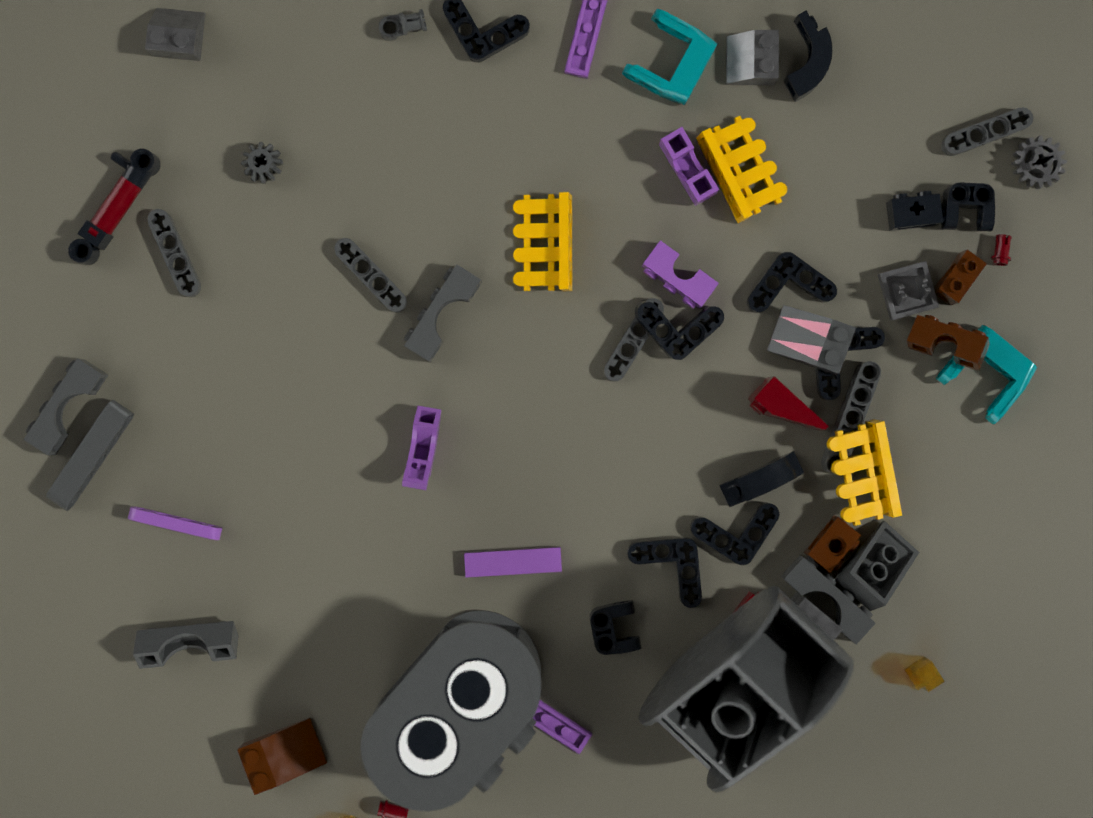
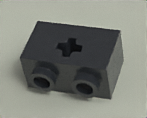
(928, 213)

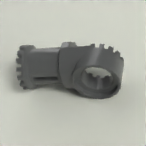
(404, 24)

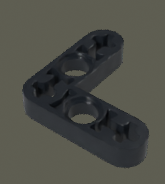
(484, 39)
(792, 274)
(674, 336)
(866, 345)
(743, 541)
(673, 555)

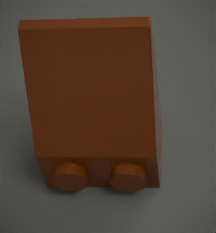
(281, 755)

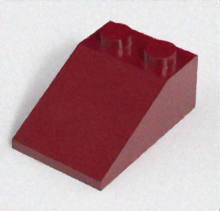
(779, 402)

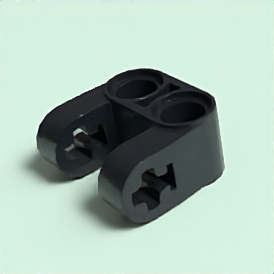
(985, 210)
(619, 645)

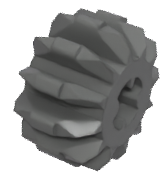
(260, 171)

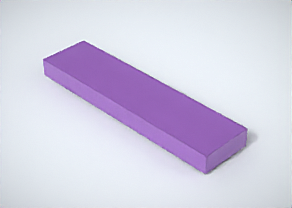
(585, 37)
(513, 562)
(561, 727)

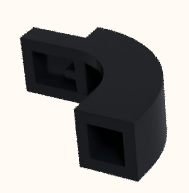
(819, 57)

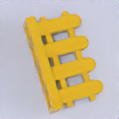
(732, 185)
(548, 230)
(879, 469)

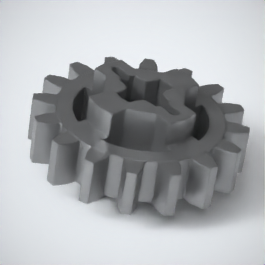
(1042, 172)

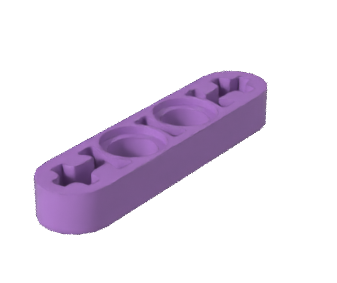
(175, 523)

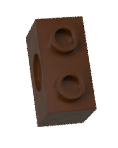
(959, 277)
(819, 548)

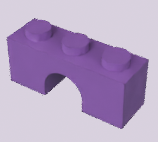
(682, 158)
(660, 266)

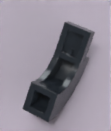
(762, 480)

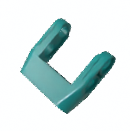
(689, 69)
(1007, 362)

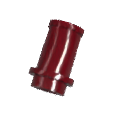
(1002, 250)
(391, 810)

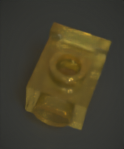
(924, 674)

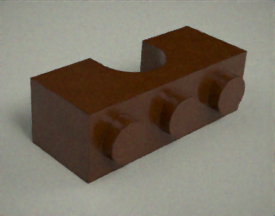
(929, 333)

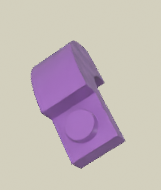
(422, 448)

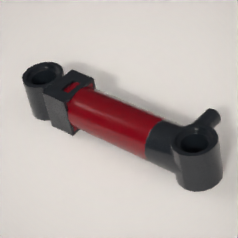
(99, 229)

